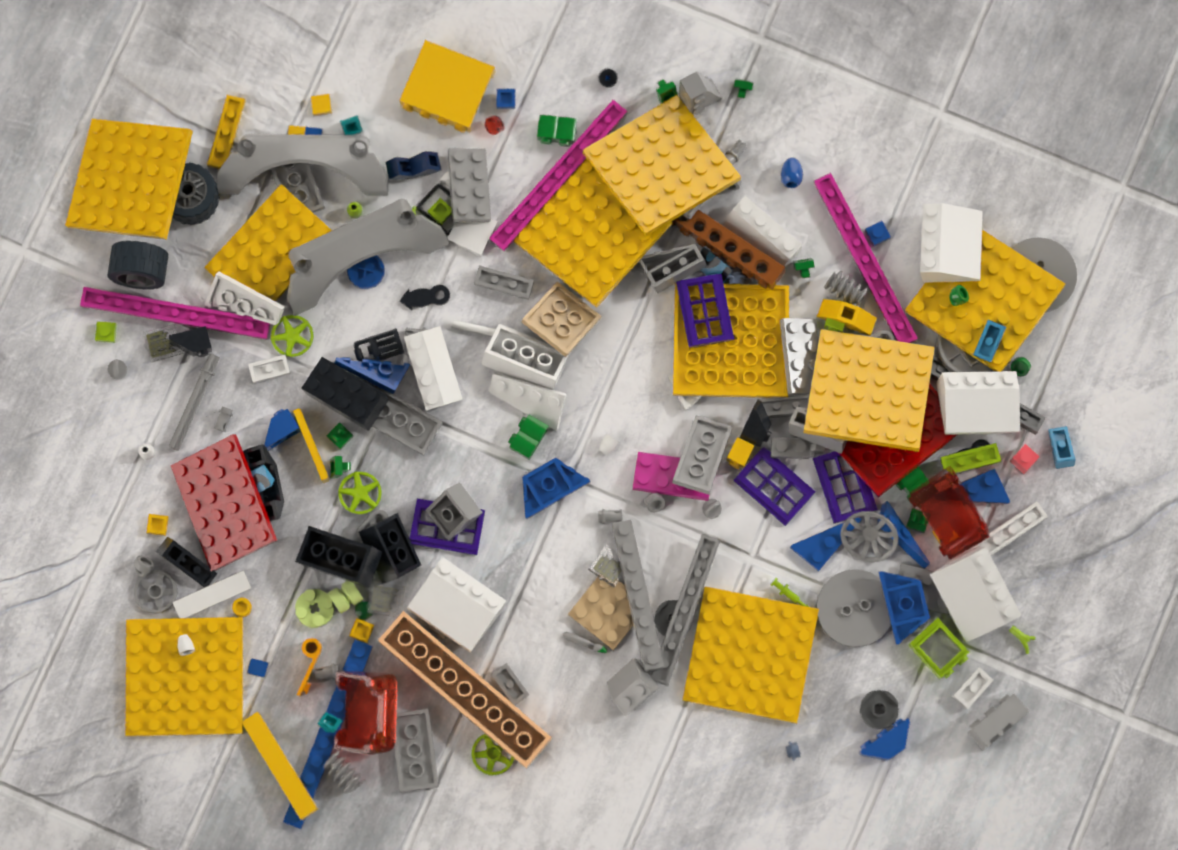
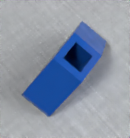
(888, 743)

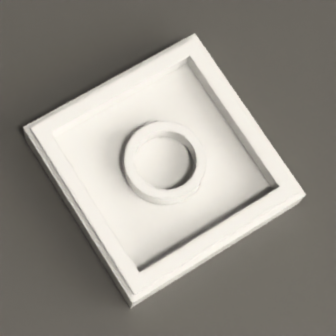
(472, 235)

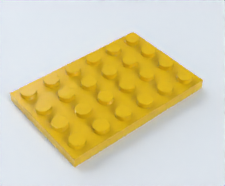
(261, 247)

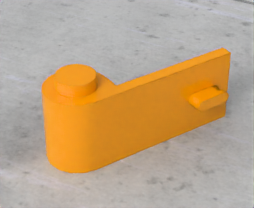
(311, 648)

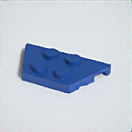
(549, 485)
(904, 604)

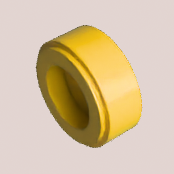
(242, 607)

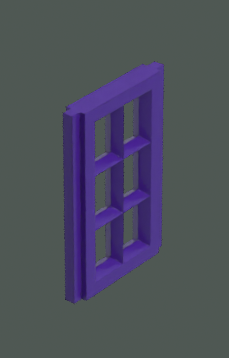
(723, 312)
(829, 493)
(762, 499)
(444, 544)

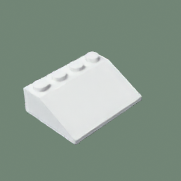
(951, 243)
(979, 402)
(975, 594)
(456, 604)

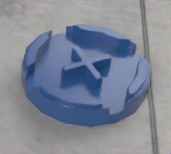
(367, 273)

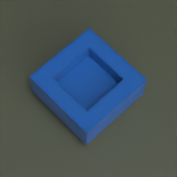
(506, 99)
(877, 233)

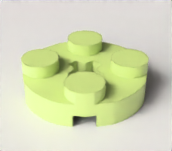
(319, 618)

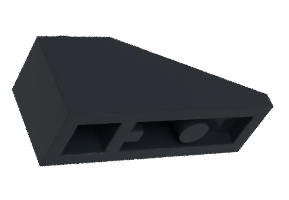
(186, 562)

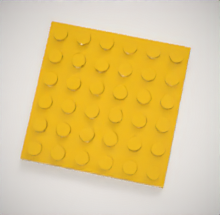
(661, 165)
(129, 178)
(586, 236)
(1008, 293)
(740, 367)
(869, 390)
(750, 655)
(187, 692)

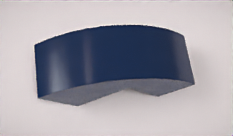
(414, 167)

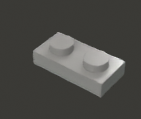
(510, 684)

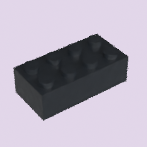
(345, 393)
(338, 556)

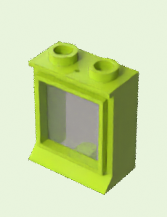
(939, 649)

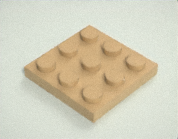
(561, 319)
(604, 612)

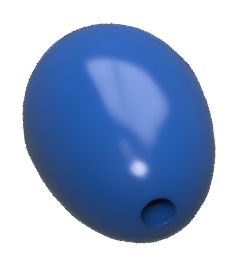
(791, 173)

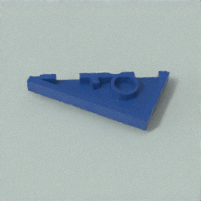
(382, 374)
(986, 488)
(905, 539)
(820, 547)

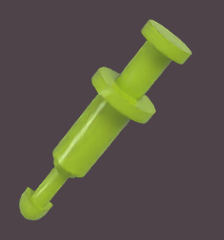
(787, 592)

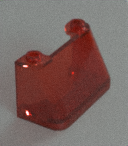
(950, 513)
(369, 712)

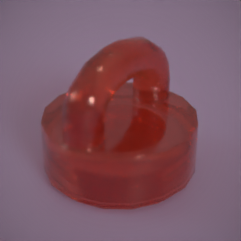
(494, 125)

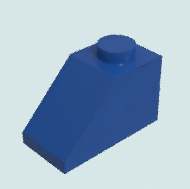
(281, 429)

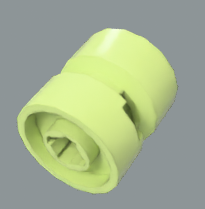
(345, 596)

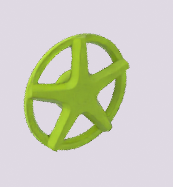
(292, 335)
(359, 492)
(493, 754)

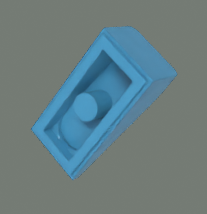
(989, 341)
(1061, 447)

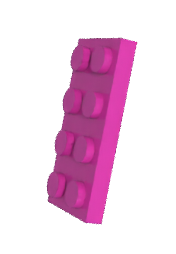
(656, 473)

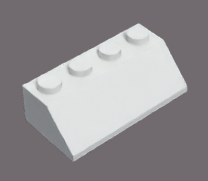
(762, 232)
(524, 358)
(433, 368)

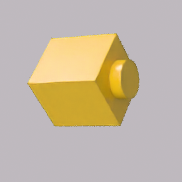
(739, 453)

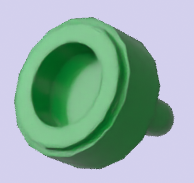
(958, 295)
(1021, 366)

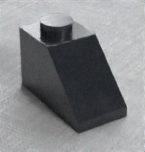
(194, 342)
(757, 426)

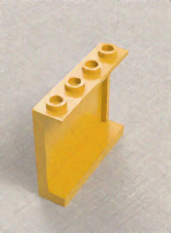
(446, 86)

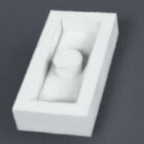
(269, 369)
(973, 688)

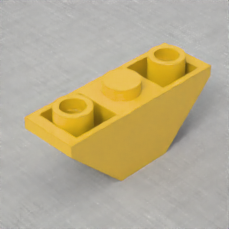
(853, 316)

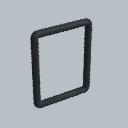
(426, 197)

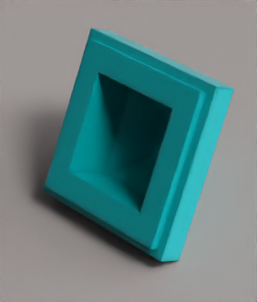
(351, 125)
(329, 722)

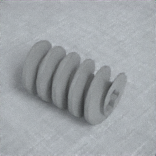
(845, 288)
(343, 772)

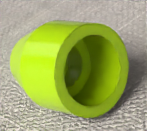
(354, 213)

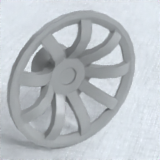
(870, 533)

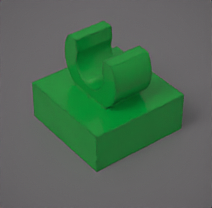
(743, 86)
(666, 90)
(804, 265)
(340, 435)
(337, 467)
(917, 521)

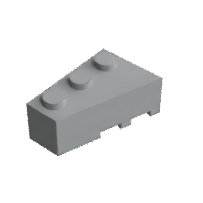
(796, 428)

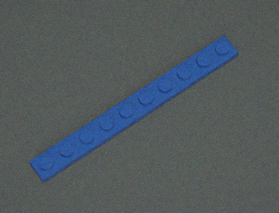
(324, 740)

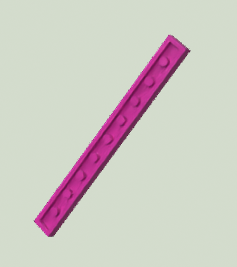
(557, 176)
(865, 259)
(173, 313)

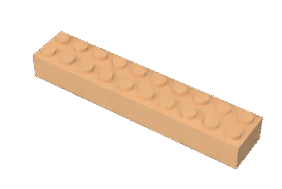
(465, 689)

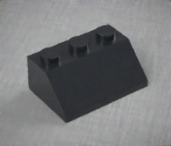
(398, 552)

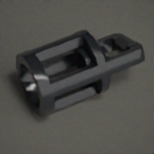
(378, 347)

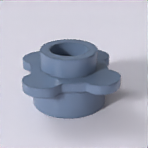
(736, 278)
(793, 750)

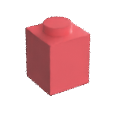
(1024, 459)

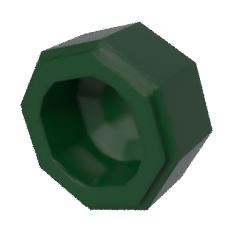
(361, 610)

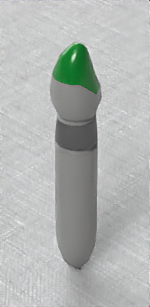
(584, 642)

